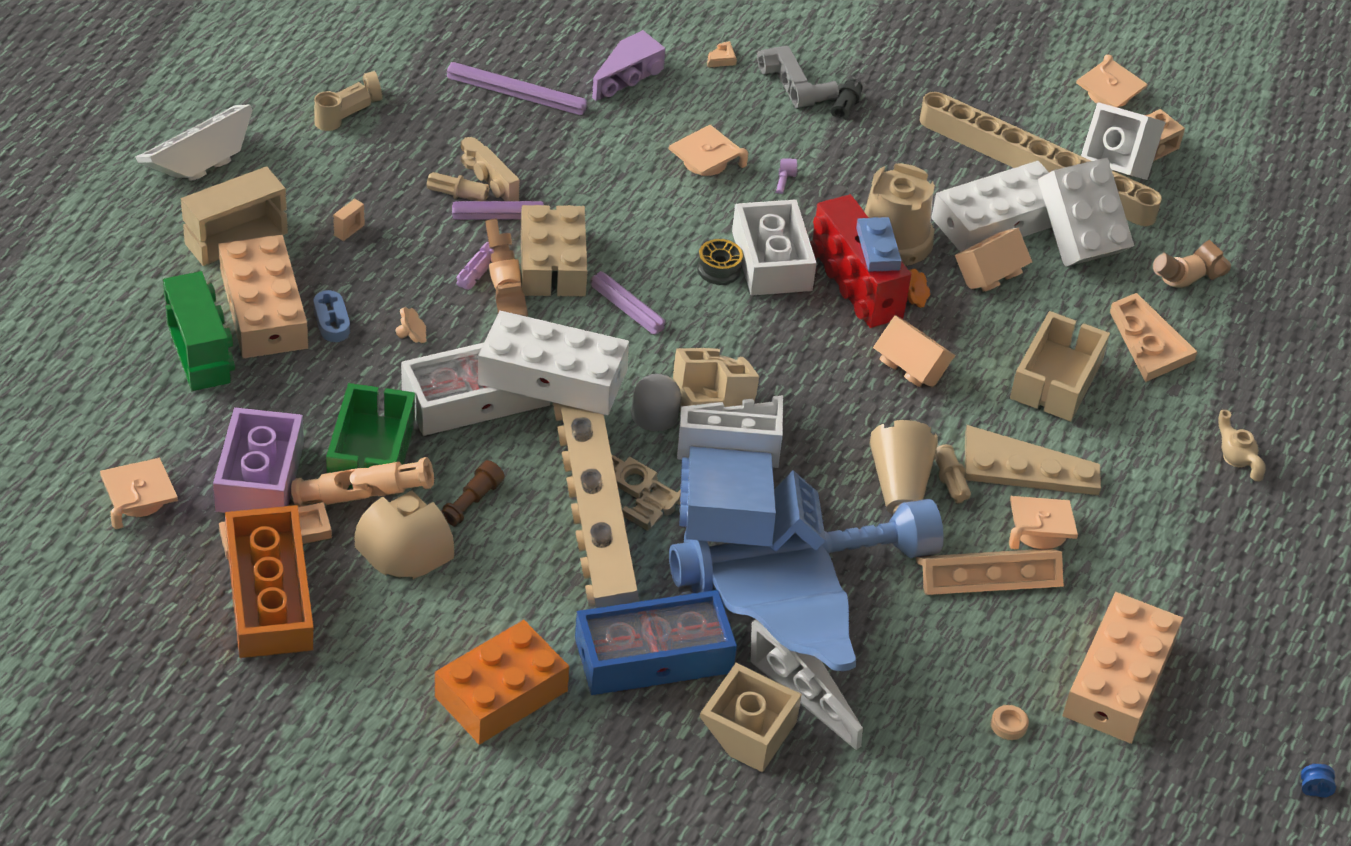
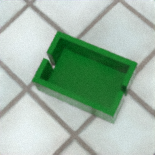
(198, 330)
(366, 438)

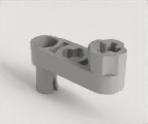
(793, 79)

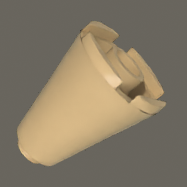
(903, 460)

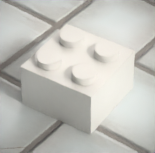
(1124, 138)

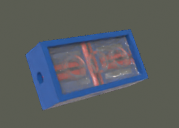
(654, 642)

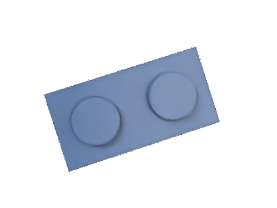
(878, 244)

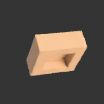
(349, 219)

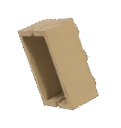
(234, 211)
(553, 243)
(1054, 372)

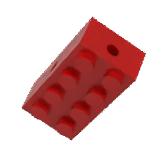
(836, 243)

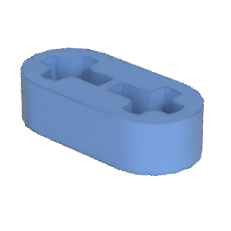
(336, 315)

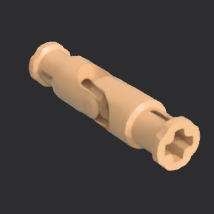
(366, 482)

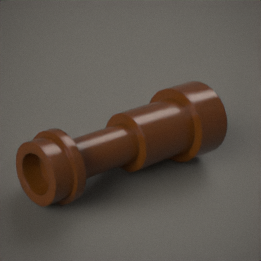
(486, 477)

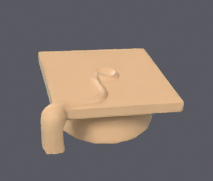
(1111, 83)
(708, 151)
(137, 489)
(1041, 522)

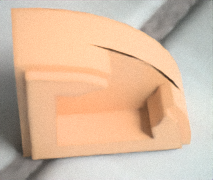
(722, 56)

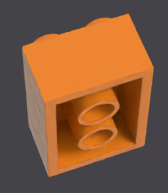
(501, 681)

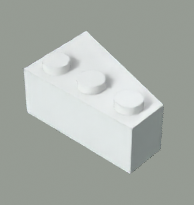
(733, 428)

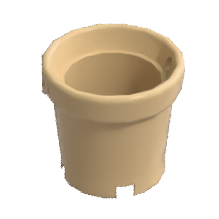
(907, 201)

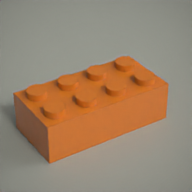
(269, 581)

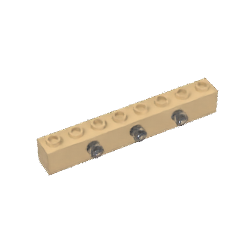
(597, 508)

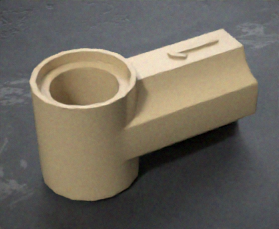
(333, 107)

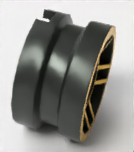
(720, 261)

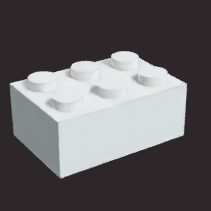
(1085, 212)
(774, 247)

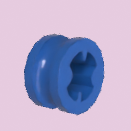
(1318, 780)

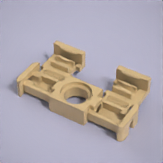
(649, 504)

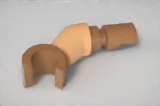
(1184, 271)
(505, 272)

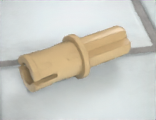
(458, 187)
(952, 473)

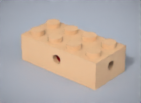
(263, 296)
(1122, 667)

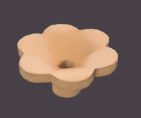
(411, 326)

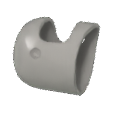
(656, 402)

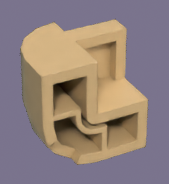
(713, 378)
(404, 536)

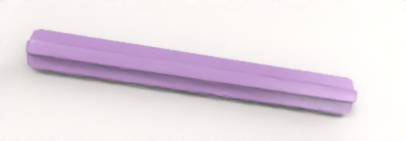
(517, 88)

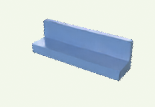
(797, 512)

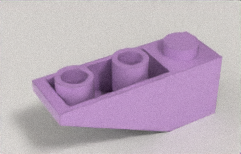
(628, 63)

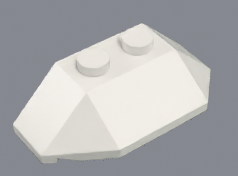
(201, 146)

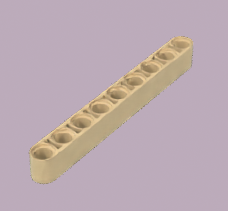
(1020, 147)

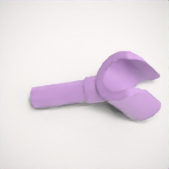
(787, 168)

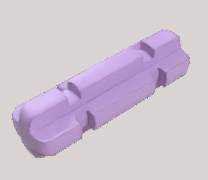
(475, 267)

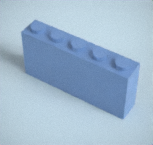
(727, 496)

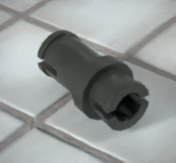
(848, 97)

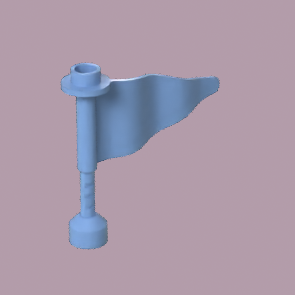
(797, 586)

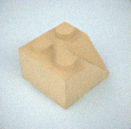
(751, 716)

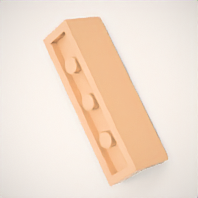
(991, 571)

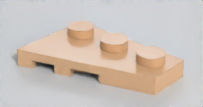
(1150, 339)

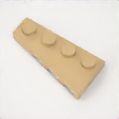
(1019, 463)

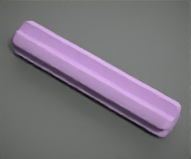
(489, 209)
(628, 303)

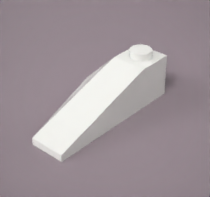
(808, 677)

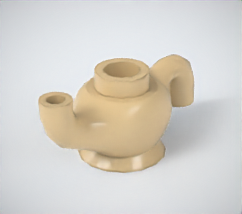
(1240, 447)

